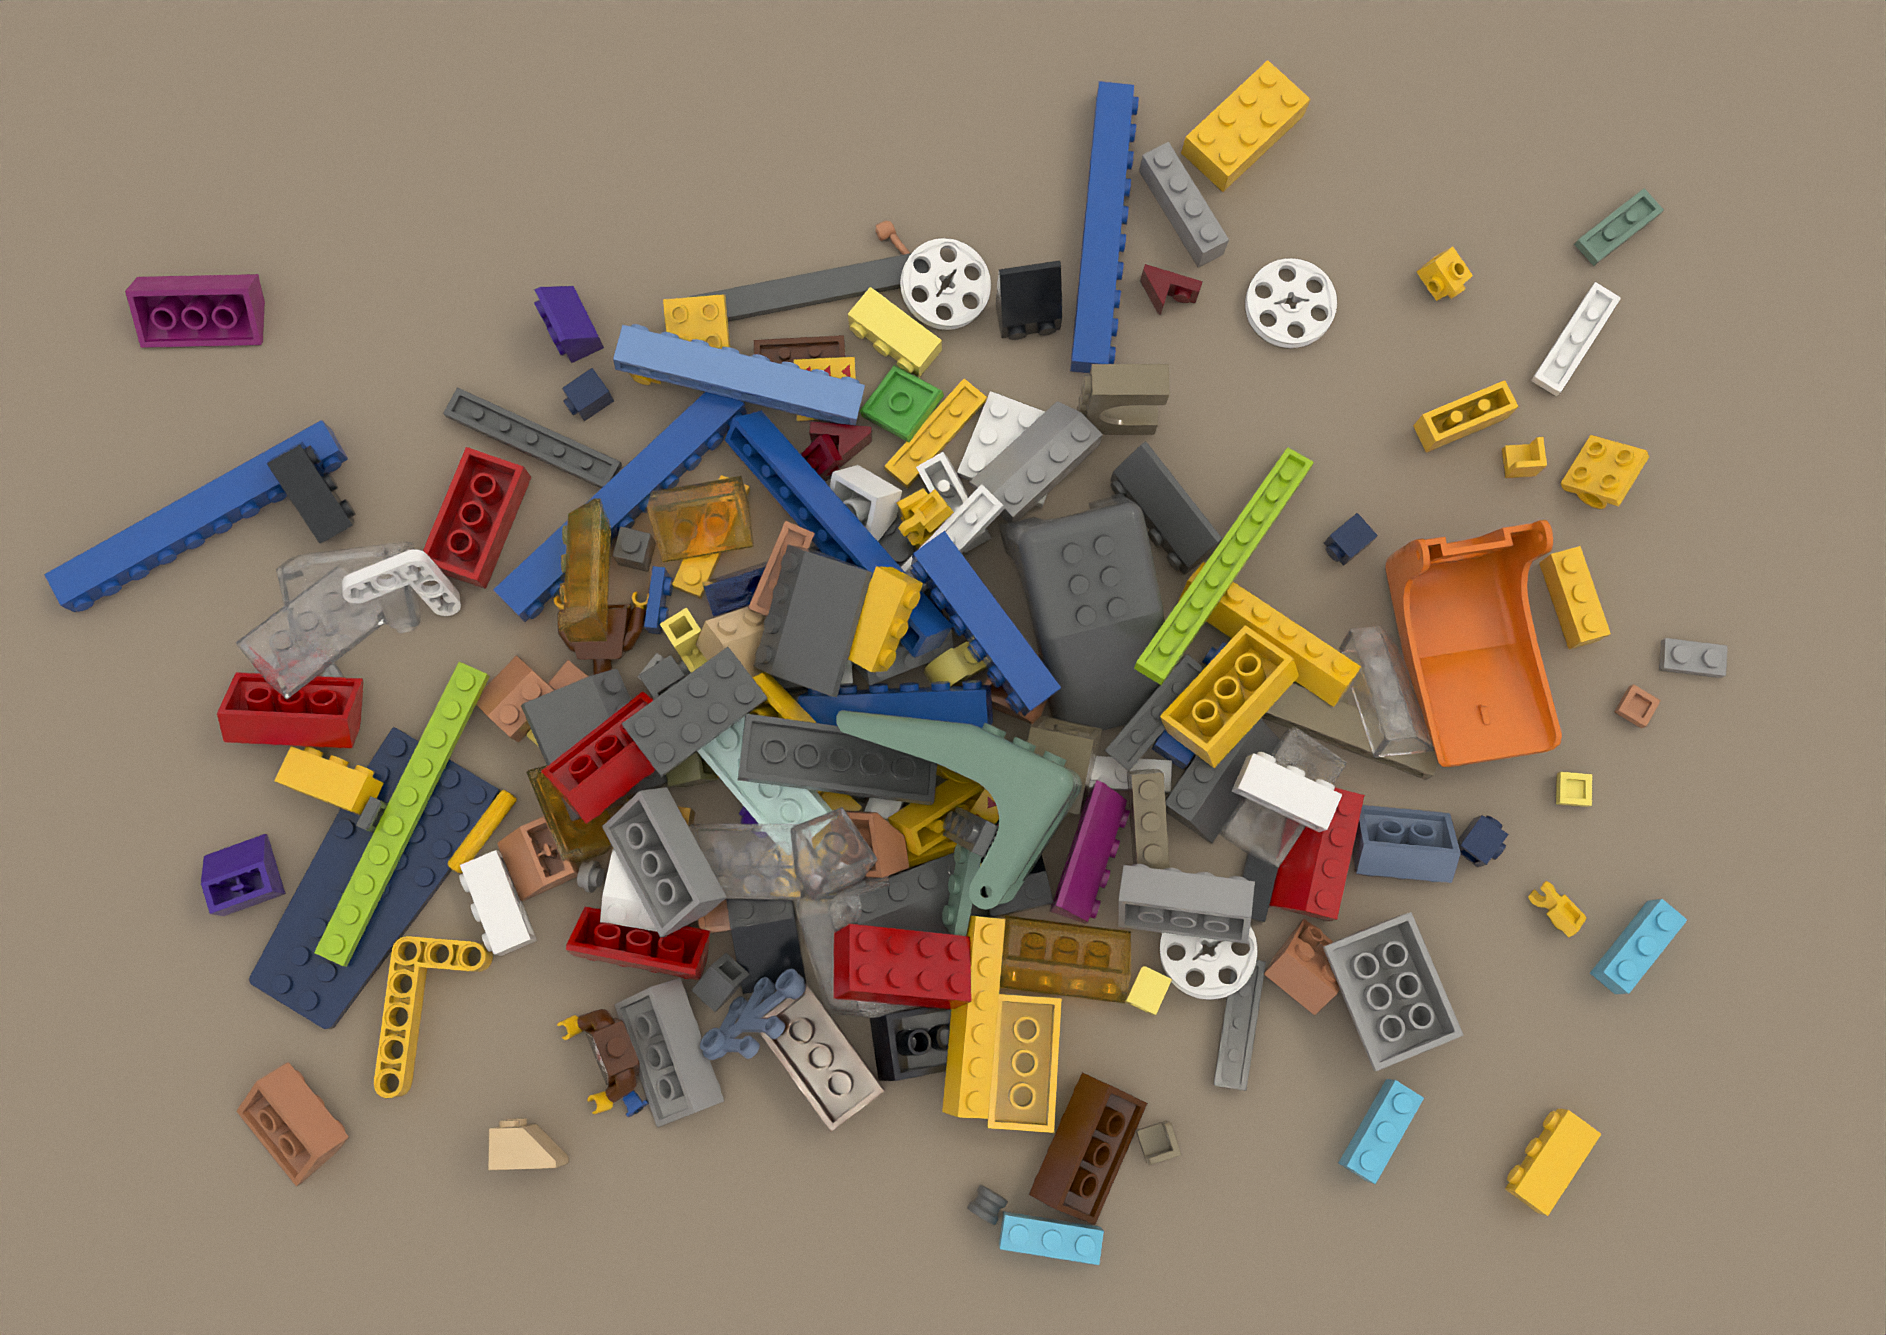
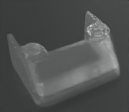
(818, 923)

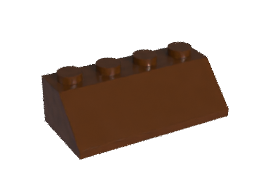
(1088, 1149)

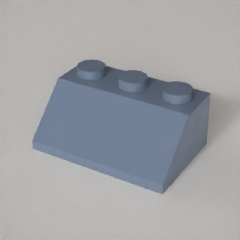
(1406, 844)

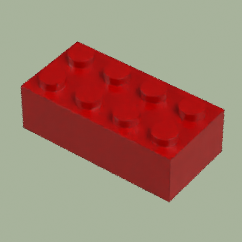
(476, 516)
(902, 967)

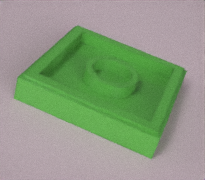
(901, 403)

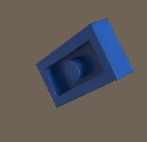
(659, 588)

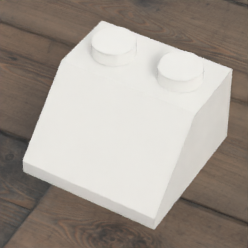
(867, 498)
(620, 900)

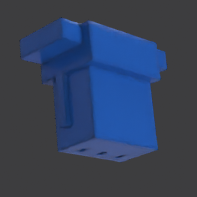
(634, 1103)

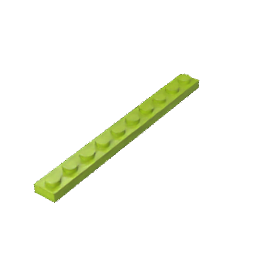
(1223, 567)
(402, 814)

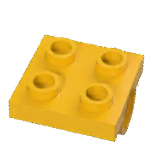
(698, 319)
(1604, 471)

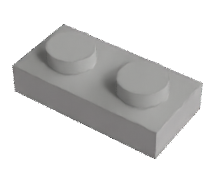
(1693, 658)

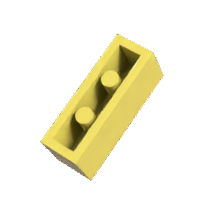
(894, 333)

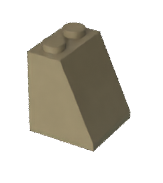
(1071, 742)

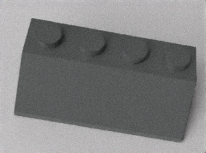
(1167, 509)
(1204, 794)

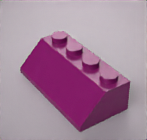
(197, 310)

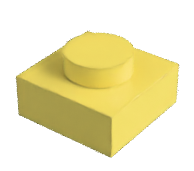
(1574, 789)

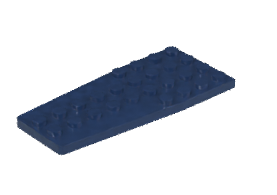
(321, 987)

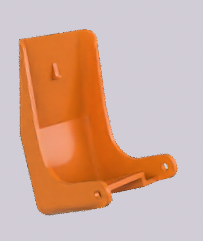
(1475, 643)

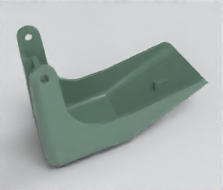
(1027, 788)

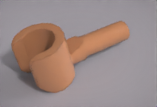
(886, 230)

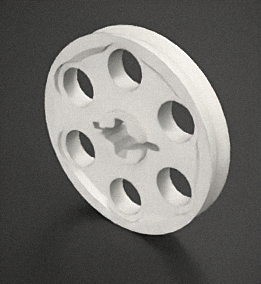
(938, 272)
(1298, 292)
(1207, 965)

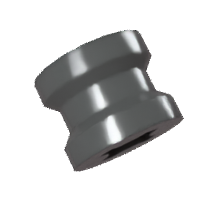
(987, 1204)

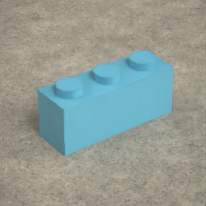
(1638, 946)
(1381, 1130)
(1051, 1238)

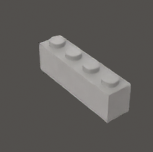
(1183, 204)

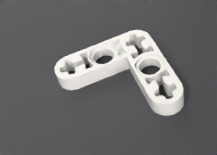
(365, 584)

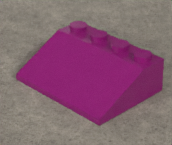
(1089, 854)

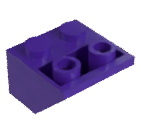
(567, 322)
(240, 876)

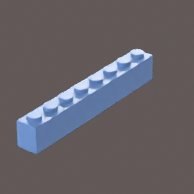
(738, 375)

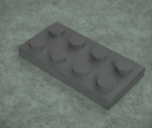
(694, 711)

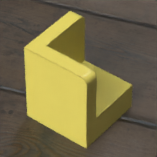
(1148, 990)

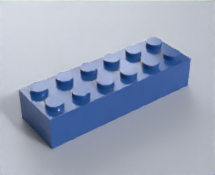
(984, 624)

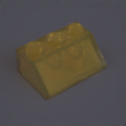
(701, 519)
(573, 839)

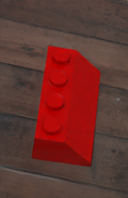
(317, 715)
(601, 765)
(1318, 863)
(677, 954)

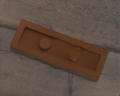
(800, 348)

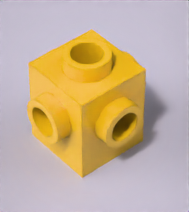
(1445, 274)

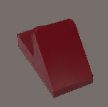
(1160, 283)
(848, 437)
(823, 456)

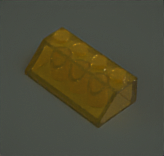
(586, 574)
(1066, 959)

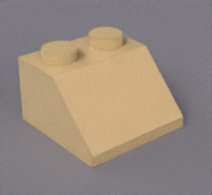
(738, 631)
(522, 1146)

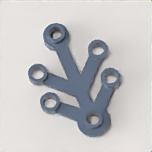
(721, 1040)

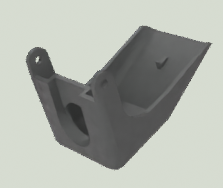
(1091, 606)

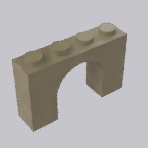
(1124, 397)

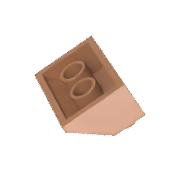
(292, 1122)

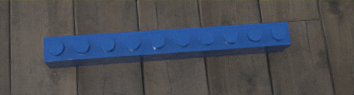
(1102, 226)
(626, 495)
(822, 512)
(183, 524)

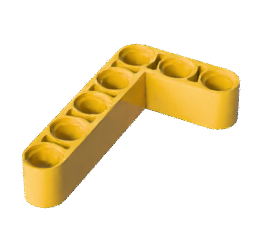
(412, 1002)

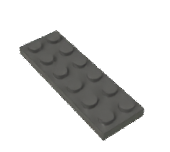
(830, 761)

